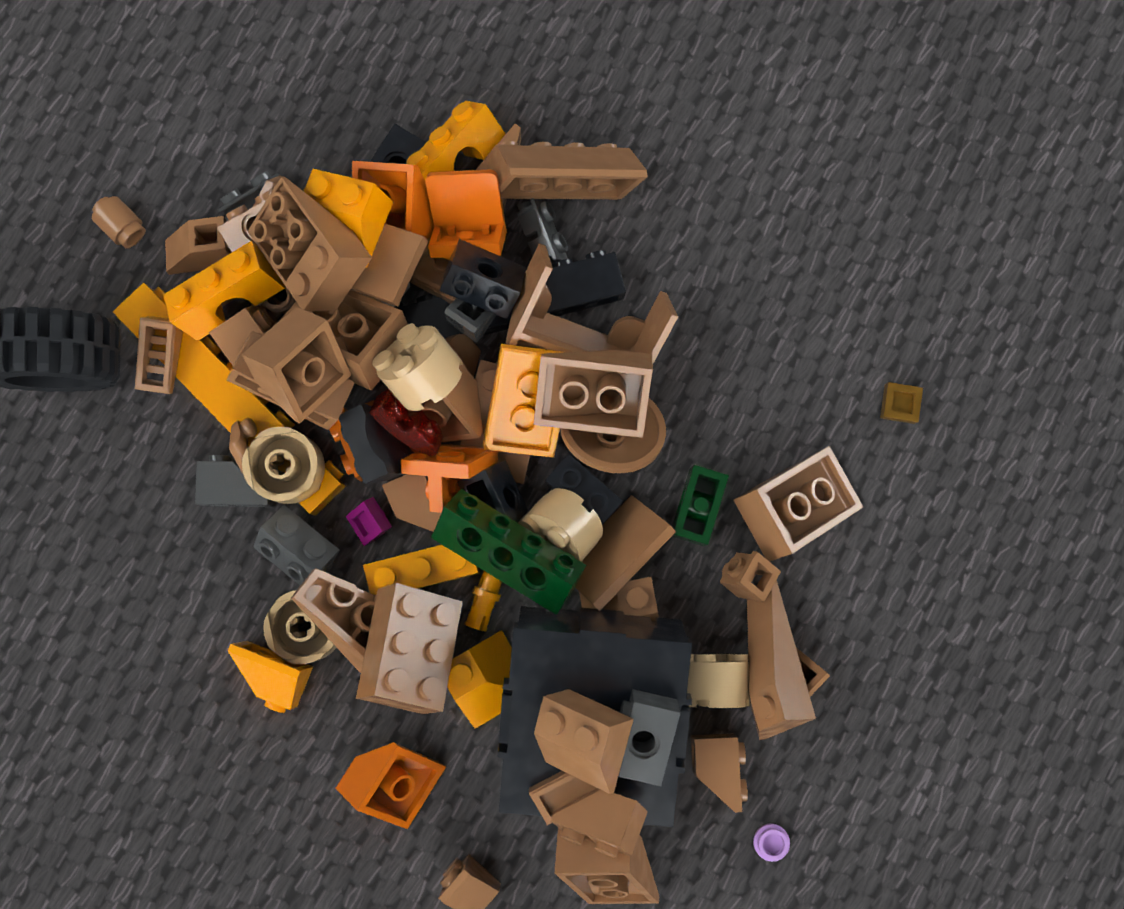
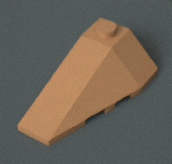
(338, 611)
(775, 673)

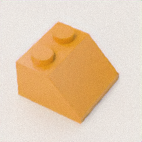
(353, 202)

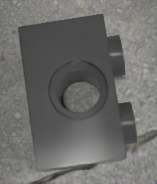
(660, 717)

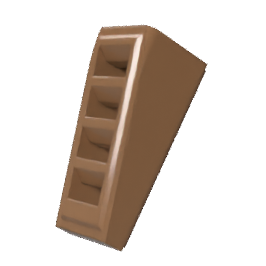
(145, 352)

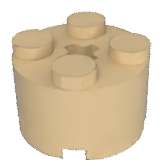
(418, 366)
(268, 452)
(565, 522)
(285, 638)
(719, 680)

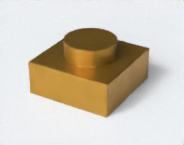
(901, 403)

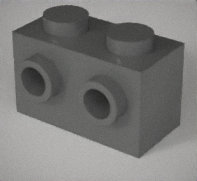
(294, 545)

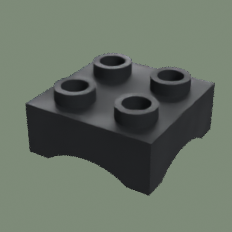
(373, 447)

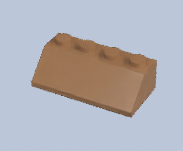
(565, 171)

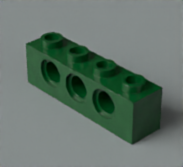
(508, 551)

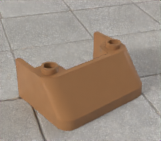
(536, 328)

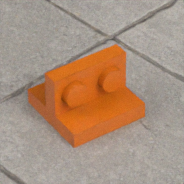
(446, 469)

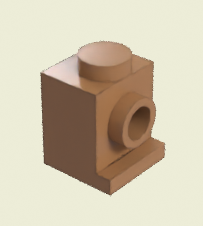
(741, 571)

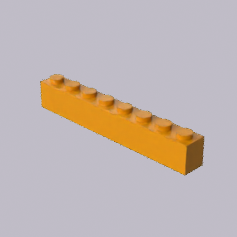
(206, 376)

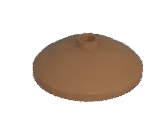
(624, 452)

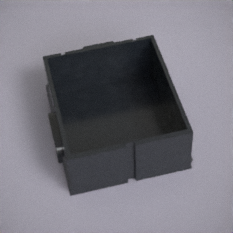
(600, 659)

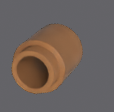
(118, 221)

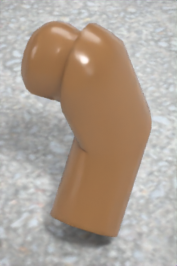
(239, 438)

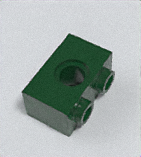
(699, 505)

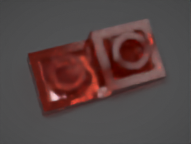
(414, 430)

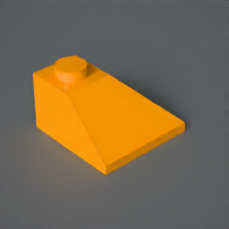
(270, 675)
(478, 678)

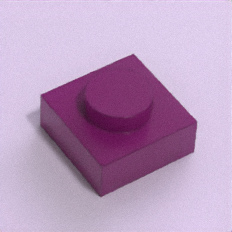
(368, 521)

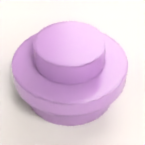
(771, 842)

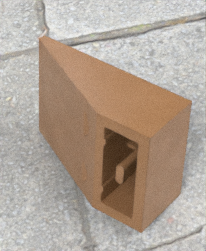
(308, 247)

